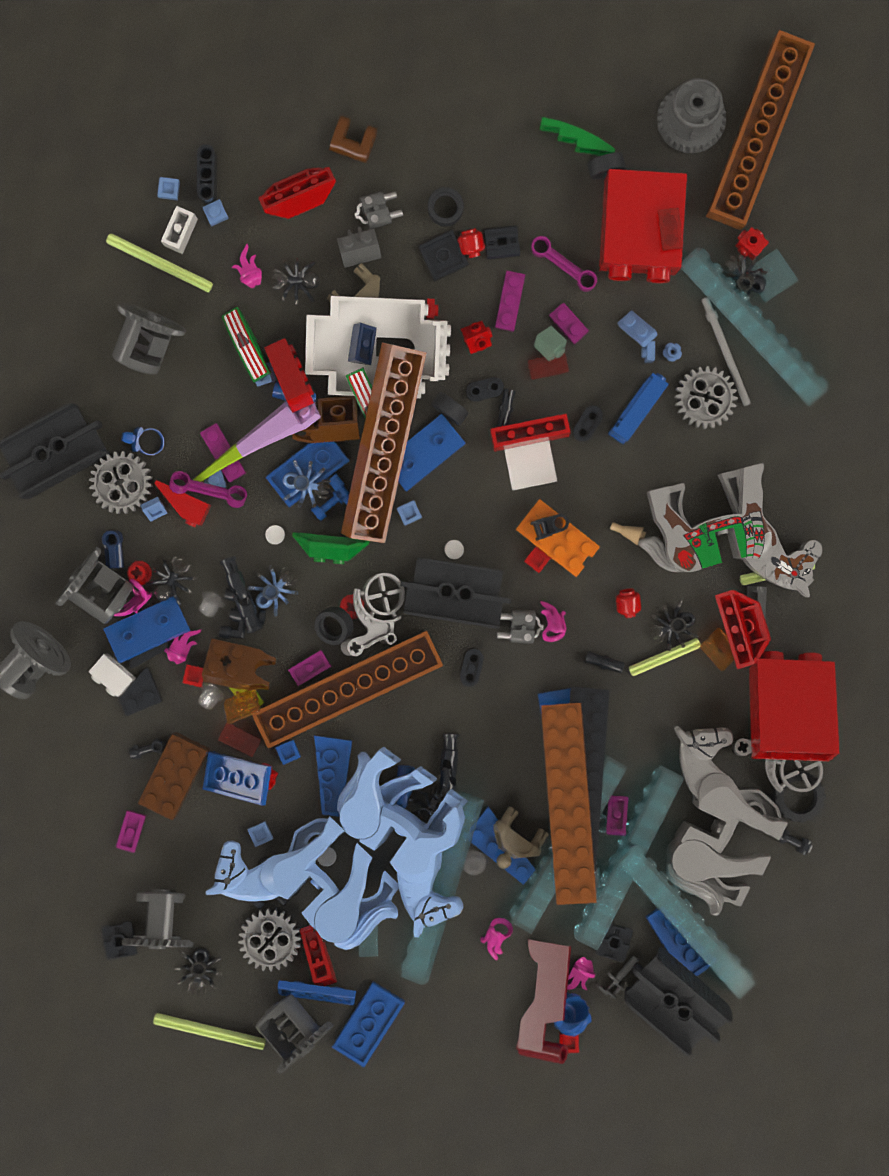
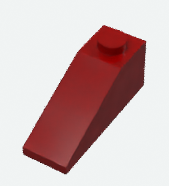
(187, 506)
(317, 957)

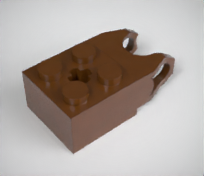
(337, 422)
(241, 667)

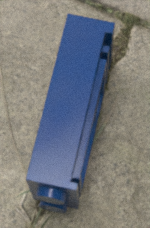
(638, 408)

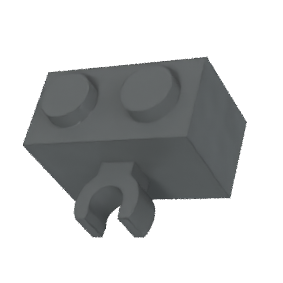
(359, 247)

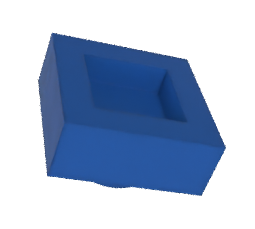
(288, 752)

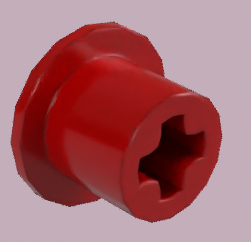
(140, 572)
(348, 606)

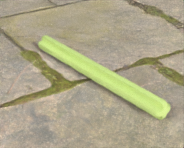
(159, 262)
(209, 1031)

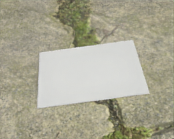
(530, 465)

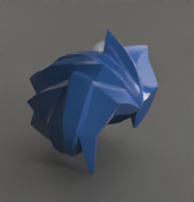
(576, 1016)

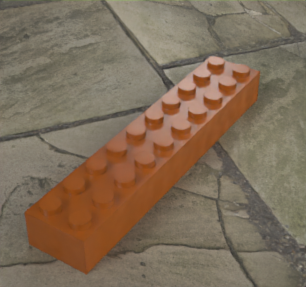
(760, 130)
(383, 443)
(347, 689)
(569, 804)

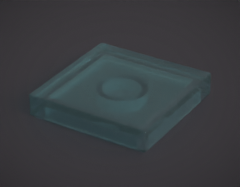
(778, 277)

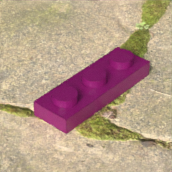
(510, 301)
(218, 446)

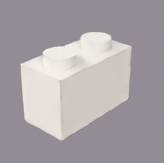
(179, 229)
(112, 675)

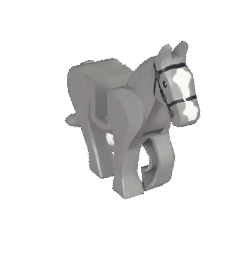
(696, 854)

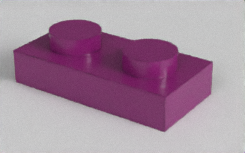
(568, 323)
(309, 667)
(617, 815)
(131, 831)

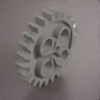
(710, 381)
(105, 490)
(282, 950)

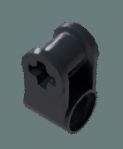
(548, 526)

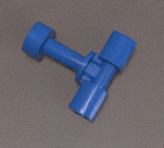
(340, 495)

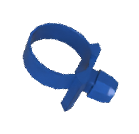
(129, 437)

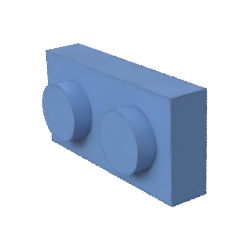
(637, 328)

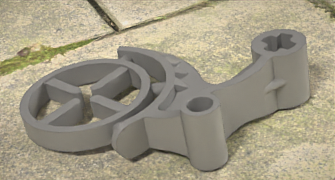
(376, 629)
(770, 765)

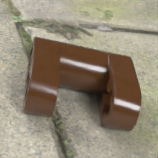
(351, 148)

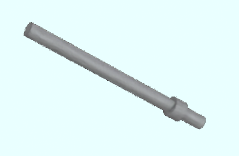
(712, 318)

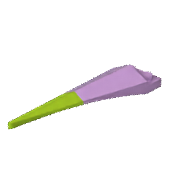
(273, 428)

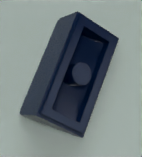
(362, 344)

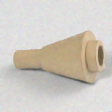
(630, 532)

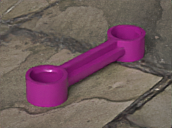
(563, 263)
(207, 489)

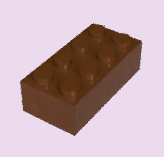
(174, 776)

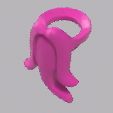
(249, 273)
(137, 601)
(555, 622)
(179, 648)
(495, 938)
(581, 972)

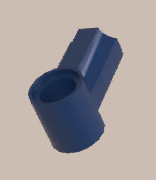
(113, 552)

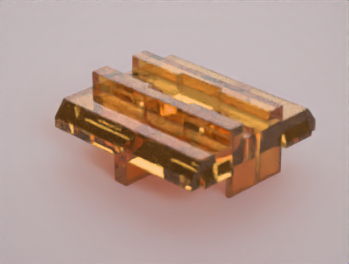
(709, 647)
(241, 706)

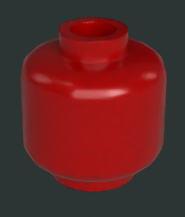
(471, 242)
(628, 602)

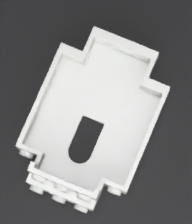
(330, 338)

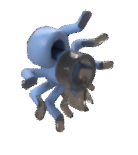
(302, 483)
(272, 592)

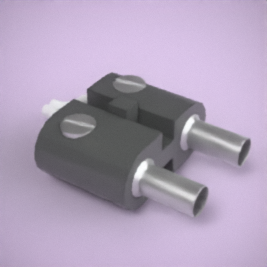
(375, 209)
(521, 626)

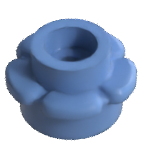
(667, 352)

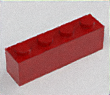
(289, 375)
(530, 432)

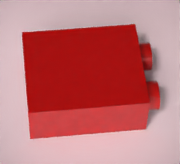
(632, 226)
(793, 708)

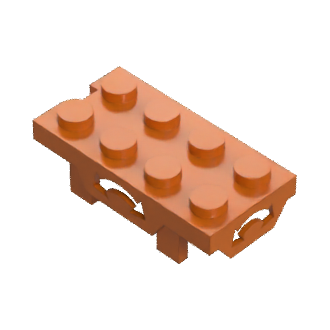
(566, 547)

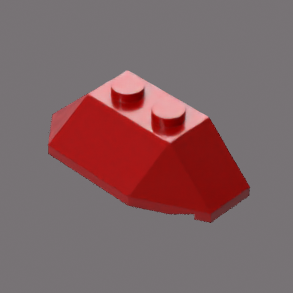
(298, 192)
(744, 627)

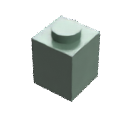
(550, 343)

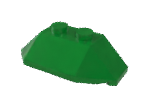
(330, 547)

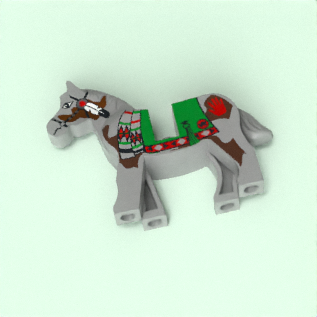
(749, 534)

